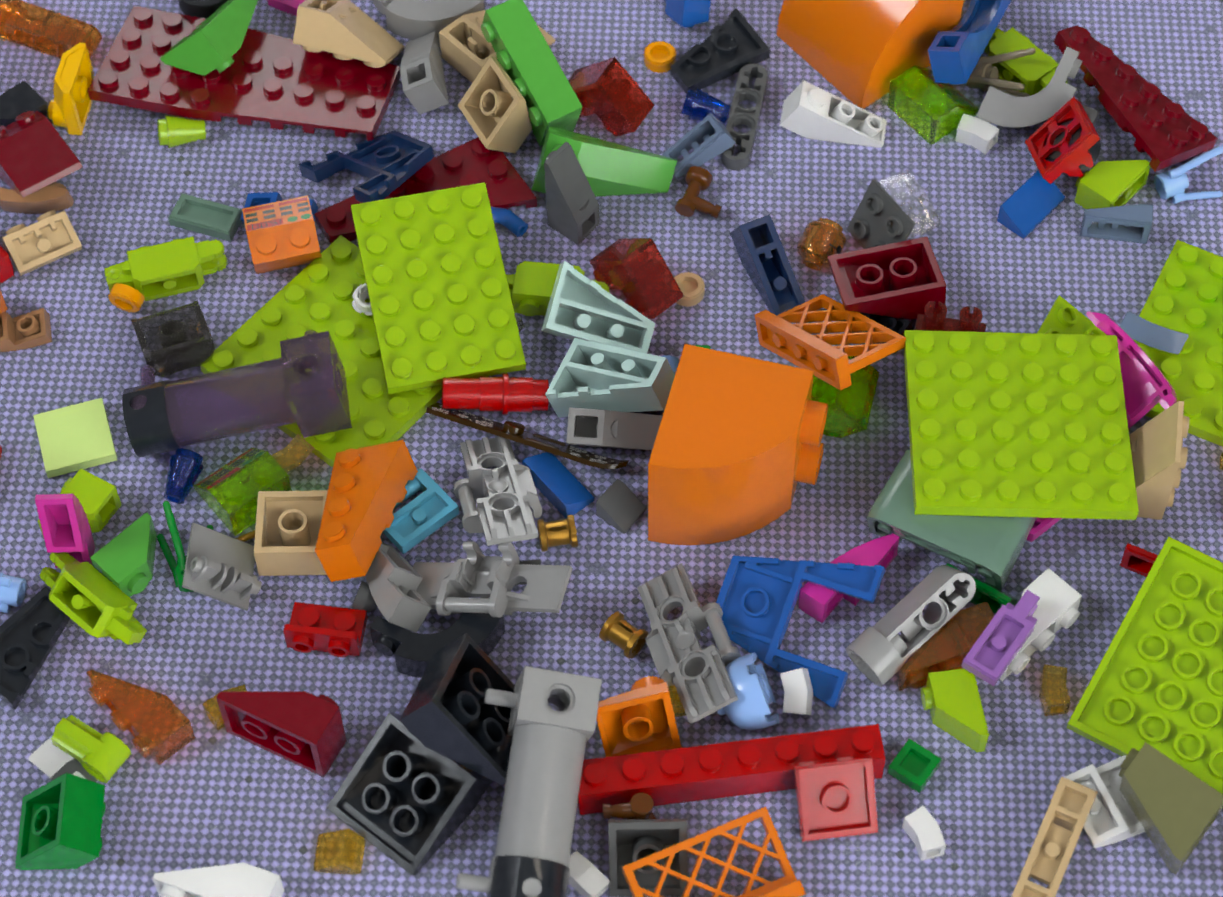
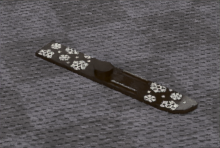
(515, 432)

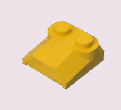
(70, 89)

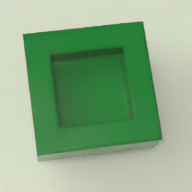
(914, 765)

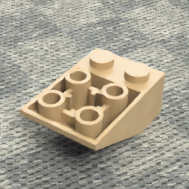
(345, 32)
(466, 47)
(1158, 460)

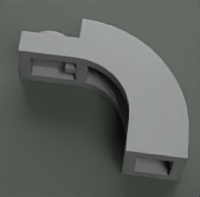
(420, 17)
(1018, 111)

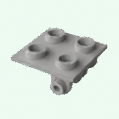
(220, 567)

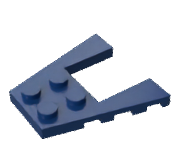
(760, 601)

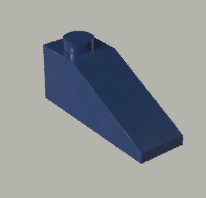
(767, 264)

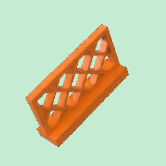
(816, 351)
(783, 887)

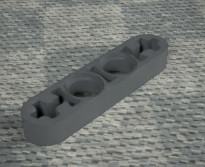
(745, 116)

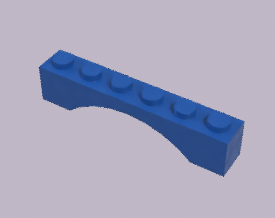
(958, 50)

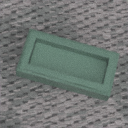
(206, 217)

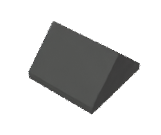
(638, 839)

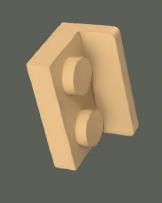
(41, 242)

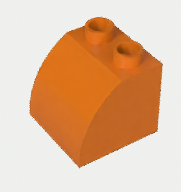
(865, 41)
(731, 447)

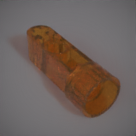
(44, 29)

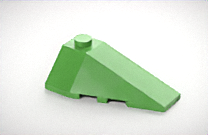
(213, 40)
(609, 166)

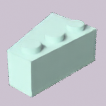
(590, 313)

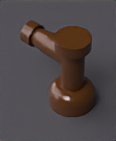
(697, 180)
(638, 808)

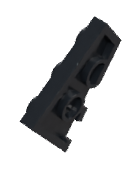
(720, 54)
(26, 644)

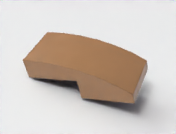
(47, 199)
(24, 330)

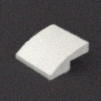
(1110, 815)

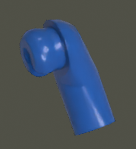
(509, 220)

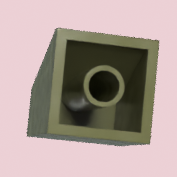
(1168, 803)

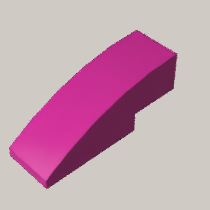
(65, 526)
(820, 601)

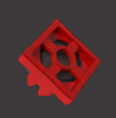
(1065, 143)

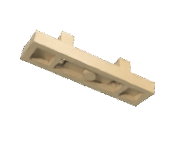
(1055, 840)

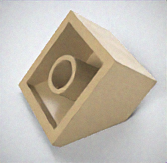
(496, 109)
(288, 532)

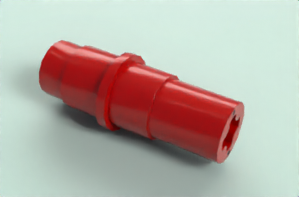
(495, 394)

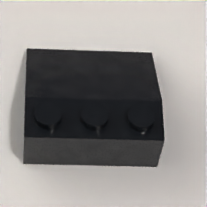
(452, 714)
(406, 796)

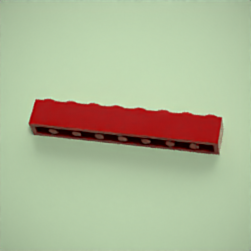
(720, 768)

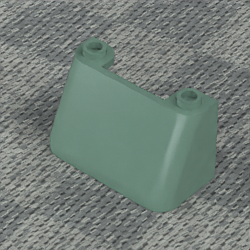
(972, 541)

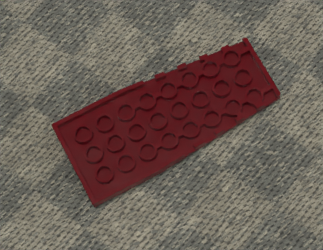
(266, 81)

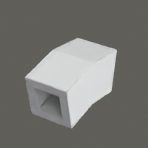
(977, 133)
(797, 691)
(924, 833)
(586, 877)

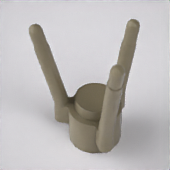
(986, 75)

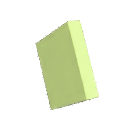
(75, 437)

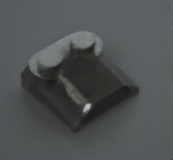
(174, 339)

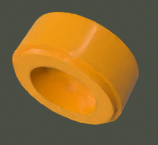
(659, 56)
(126, 298)

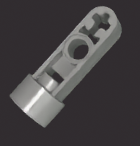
(882, 652)

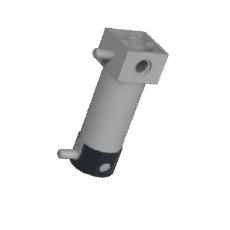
(540, 783)

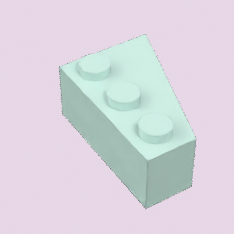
(609, 379)

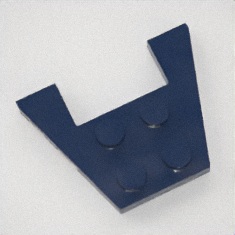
(384, 160)

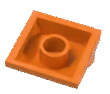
(638, 719)

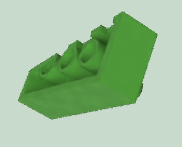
(531, 67)

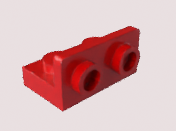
(326, 629)

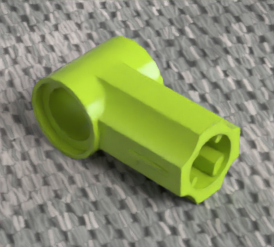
(97, 752)

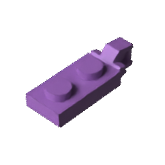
(1002, 639)

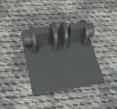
(879, 219)

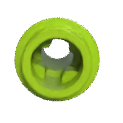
(179, 131)

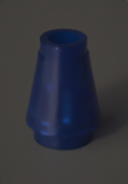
(700, 104)
(182, 474)

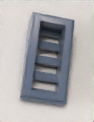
(715, 139)
(1118, 223)

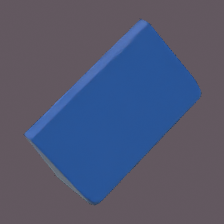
(1029, 205)
(558, 484)

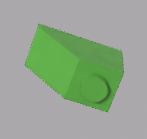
(129, 557)

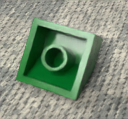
(61, 824)

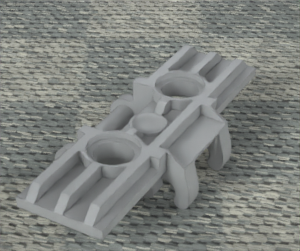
(500, 493)
(490, 583)
(675, 644)

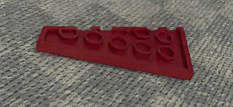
(1136, 105)
(455, 168)

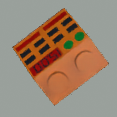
(281, 234)

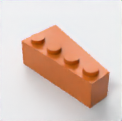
(360, 506)

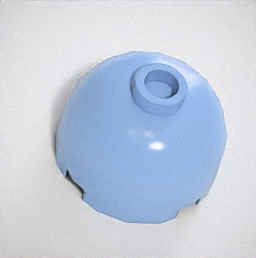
(753, 694)

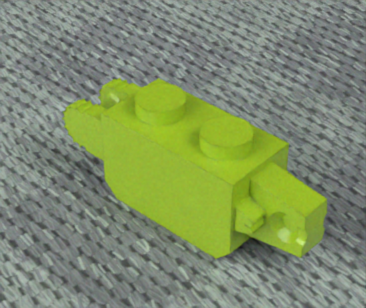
(1032, 70)
(168, 267)
(533, 286)
(92, 600)

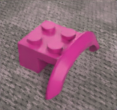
(1141, 378)

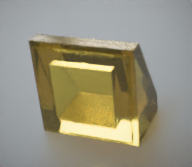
(339, 852)

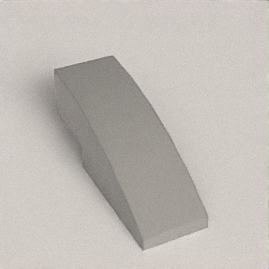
(394, 589)

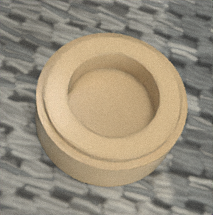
(691, 287)

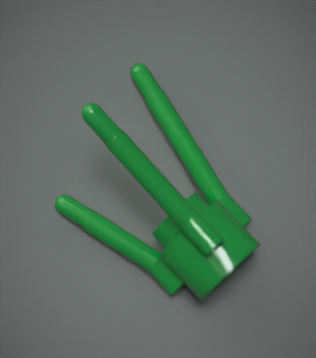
(176, 568)

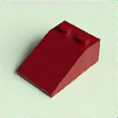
(34, 154)
(889, 279)
(288, 724)

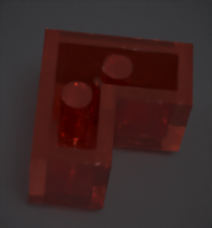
(611, 95)
(640, 273)

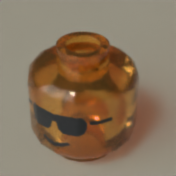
(819, 241)

